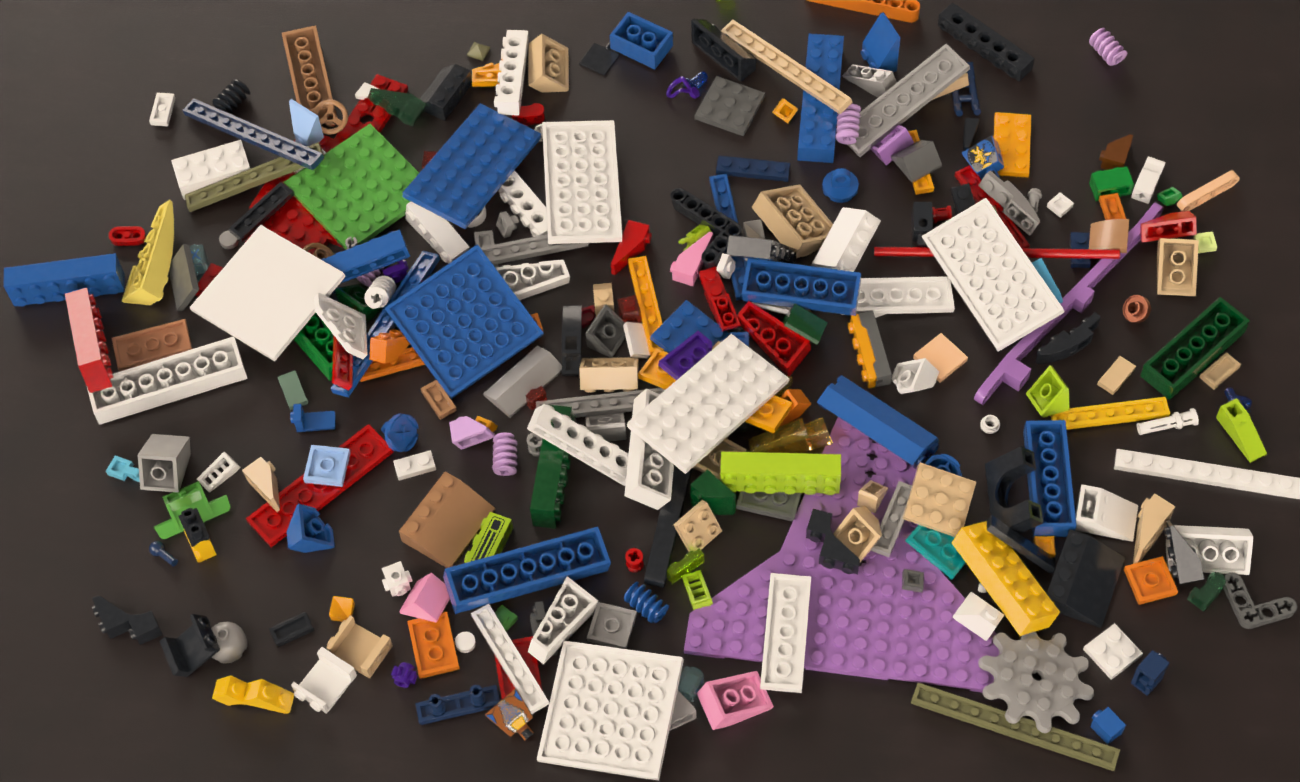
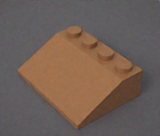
(446, 521)

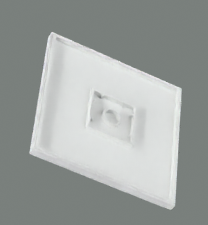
(266, 292)

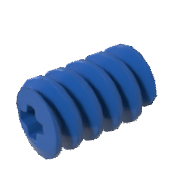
(644, 603)

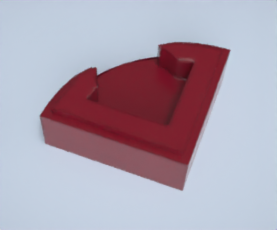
(588, 315)

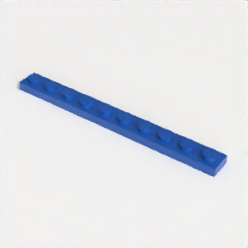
(417, 274)

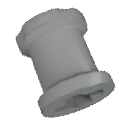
(531, 447)

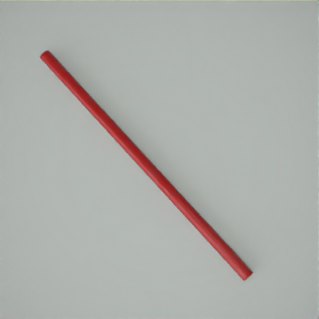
(1030, 253)

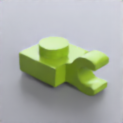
(694, 235)

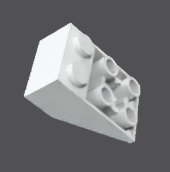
(1105, 514)

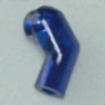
(698, 80)
(1231, 395)

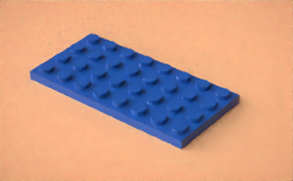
(472, 166)

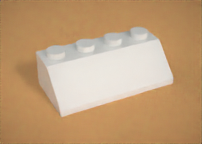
(846, 240)
(1218, 548)

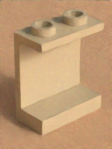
(359, 647)

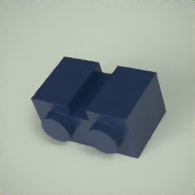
(1150, 672)

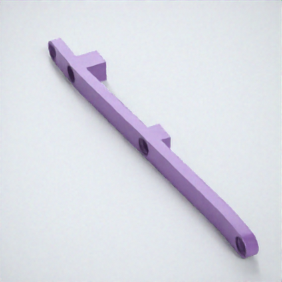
(1014, 372)

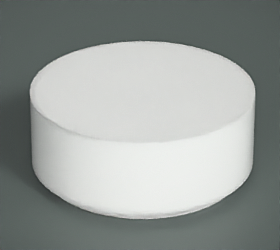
(465, 642)

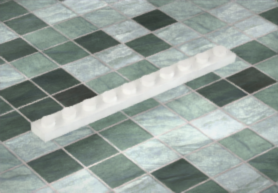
(1207, 473)

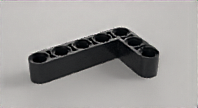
(715, 219)

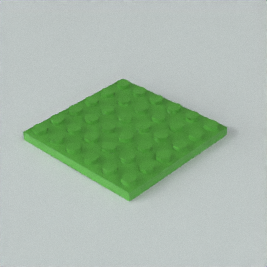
(356, 187)

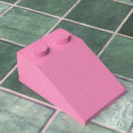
(733, 699)

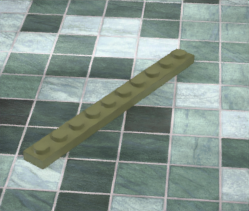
(1024, 730)

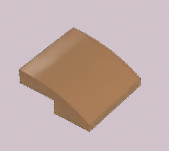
(1109, 235)

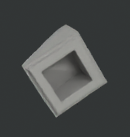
(754, 229)

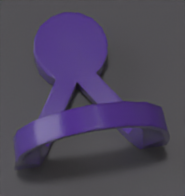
(694, 93)

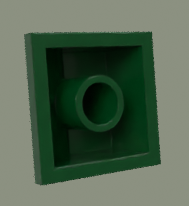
(715, 493)

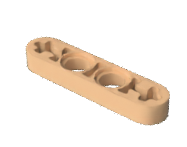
(1208, 191)

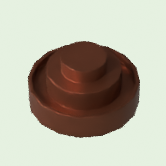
(1136, 309)

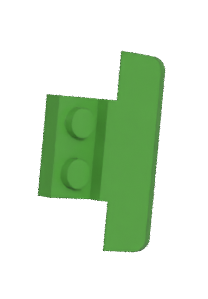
(189, 497)

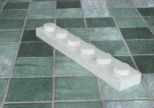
(510, 658)

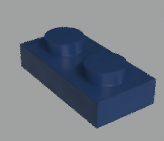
(1079, 241)

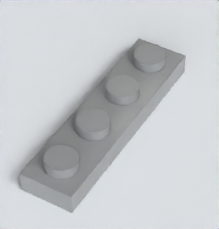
(892, 520)

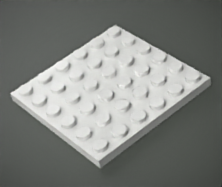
(610, 710)

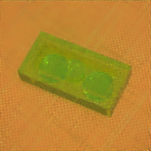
(690, 562)

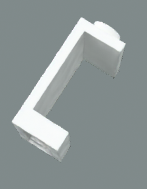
(325, 681)

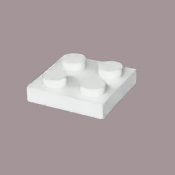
(1112, 651)

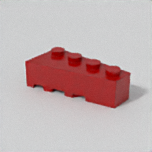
(776, 340)

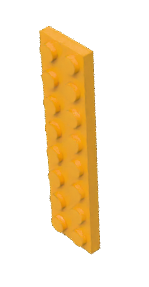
(766, 417)

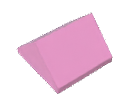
(426, 599)

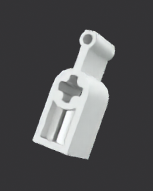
(1148, 180)

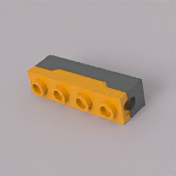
(870, 349)

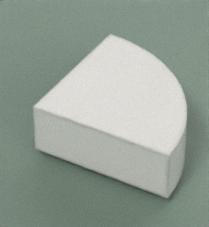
(364, 91)

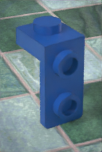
(312, 421)

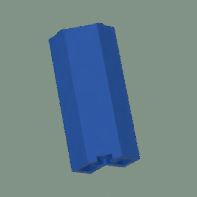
(879, 421)

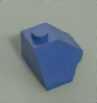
(308, 531)

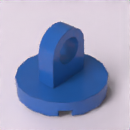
(840, 185)
(400, 432)

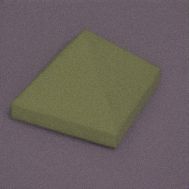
(478, 51)

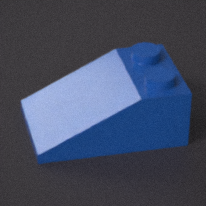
(881, 45)

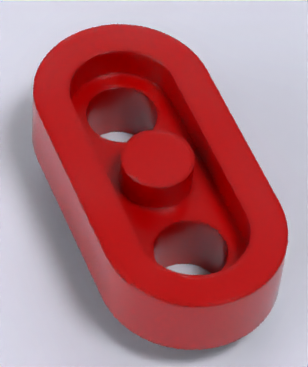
(128, 235)

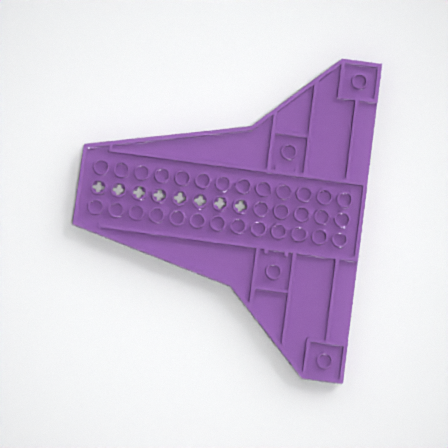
(854, 621)

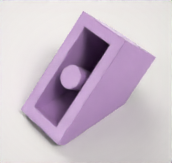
(468, 432)

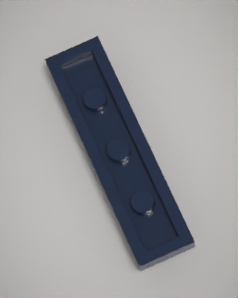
(753, 168)

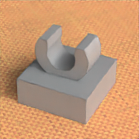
(506, 224)

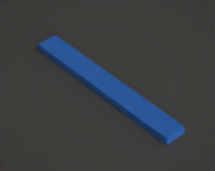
(724, 204)

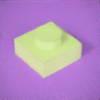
(1206, 242)

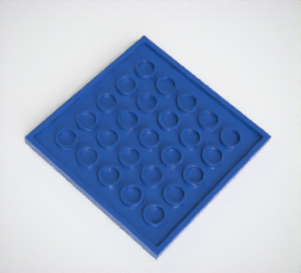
(464, 321)

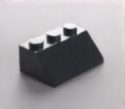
(446, 91)

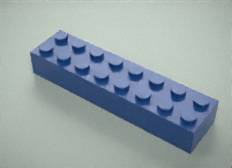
(817, 119)
(526, 570)

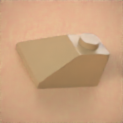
(859, 531)

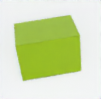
(1049, 393)

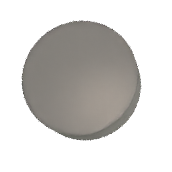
(228, 240)

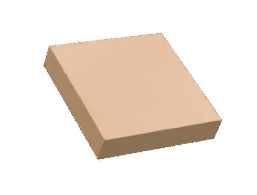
(942, 356)

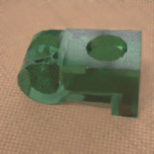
(1208, 593)

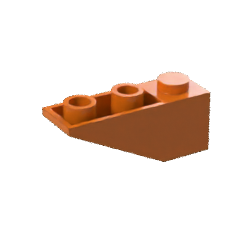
(387, 346)

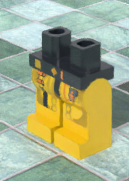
(197, 534)

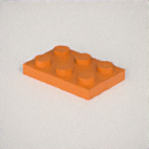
(433, 646)

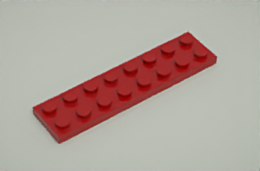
(366, 452)

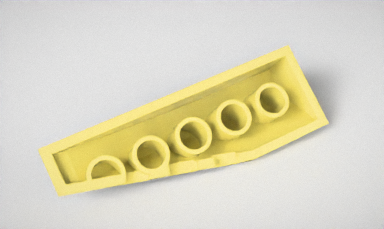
(150, 275)

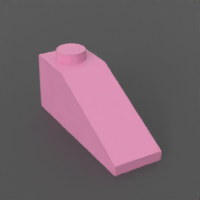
(690, 261)

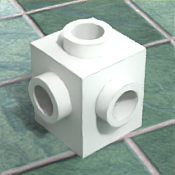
(396, 579)

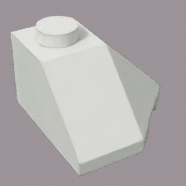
(914, 375)

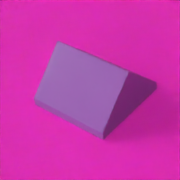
(893, 143)

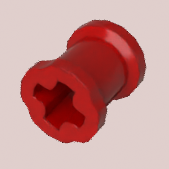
(941, 214)
(637, 555)

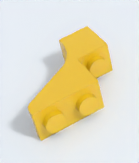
(255, 693)

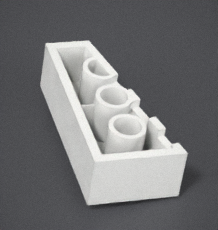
(562, 620)

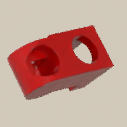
(529, 114)

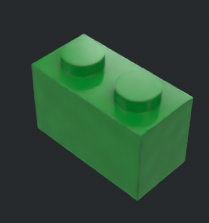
(1111, 181)

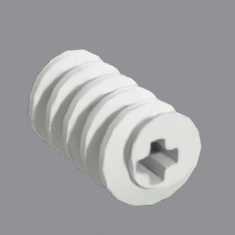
(380, 292)

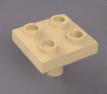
(698, 527)

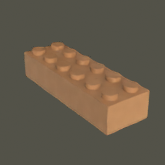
(308, 68)

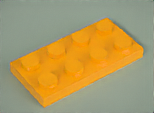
(1013, 137)

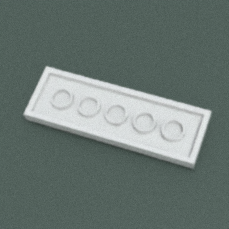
(905, 295)
(785, 633)

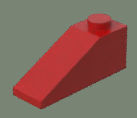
(1169, 226)
(633, 242)

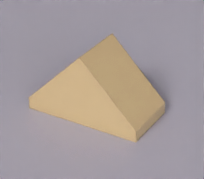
(871, 495)

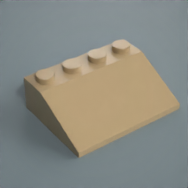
(793, 218)

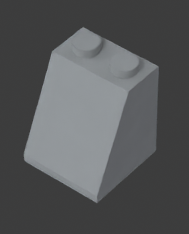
(163, 462)

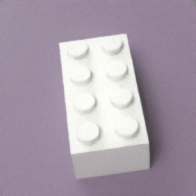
(209, 166)

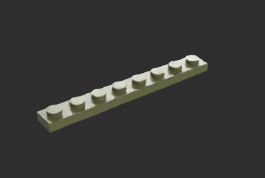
(243, 181)

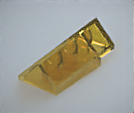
(793, 438)

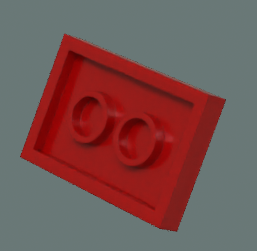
(522, 646)

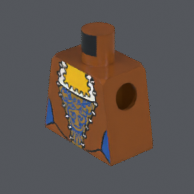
(511, 715)

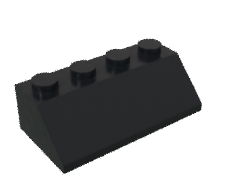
(722, 49)

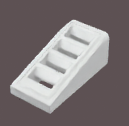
(219, 462)

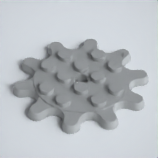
(1024, 694)

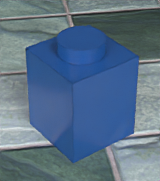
(1107, 725)

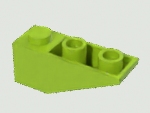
(1241, 429)

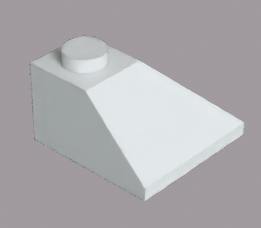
(978, 616)

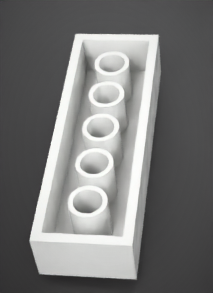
(648, 471)

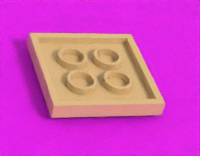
(939, 500)

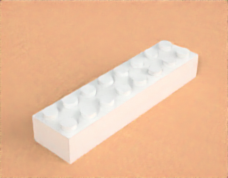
(169, 380)

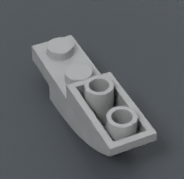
(1012, 200)

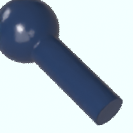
(158, 549)

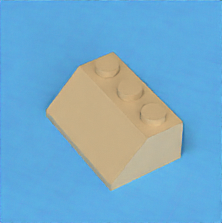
(548, 65)
(609, 374)

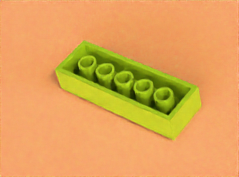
(781, 472)

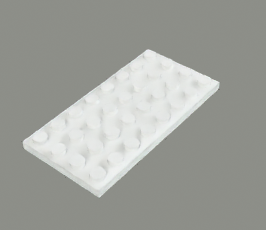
(581, 182)
(992, 274)
(708, 403)

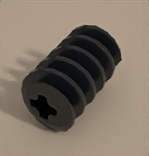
(231, 96)

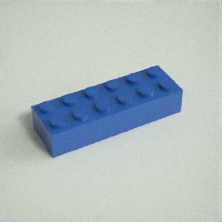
(54, 279)
(801, 285)
(1051, 481)

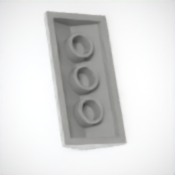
(534, 370)

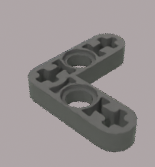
(1251, 610)

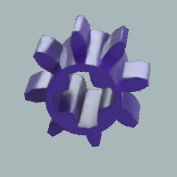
(404, 675)

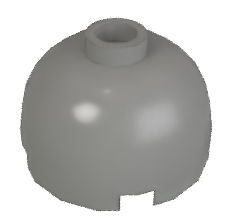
(231, 641)

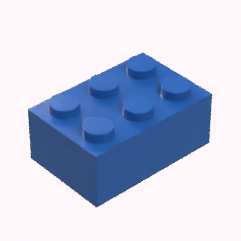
(641, 40)

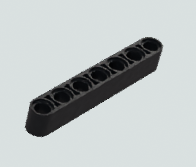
(665, 532)

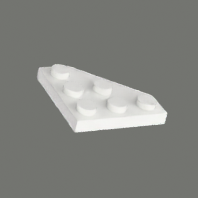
(344, 323)

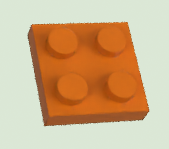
(1150, 580)

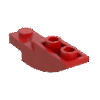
(718, 299)

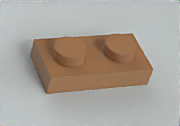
(438, 399)

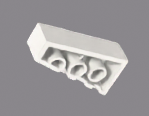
(436, 232)
(535, 278)

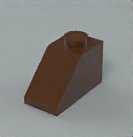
(1116, 153)

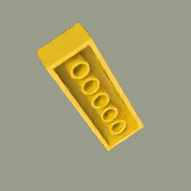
(1006, 579)

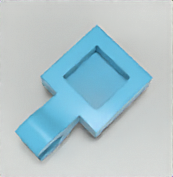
(121, 468)

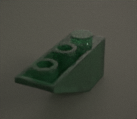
(402, 105)

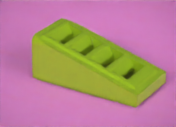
(701, 601)

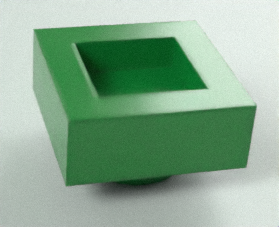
(1169, 196)

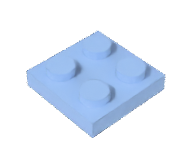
(326, 465)

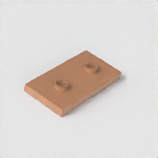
(151, 344)

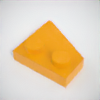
(485, 75)

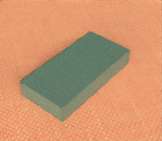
(292, 389)

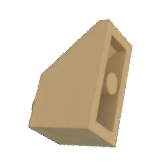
(603, 295)

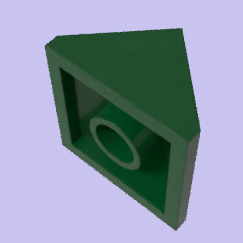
(353, 297)
(804, 323)

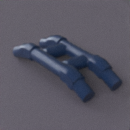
(972, 97)

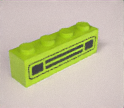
(492, 537)

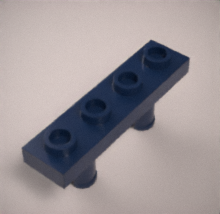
(456, 705)

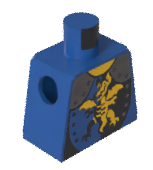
(985, 157)

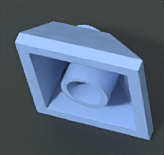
(305, 124)

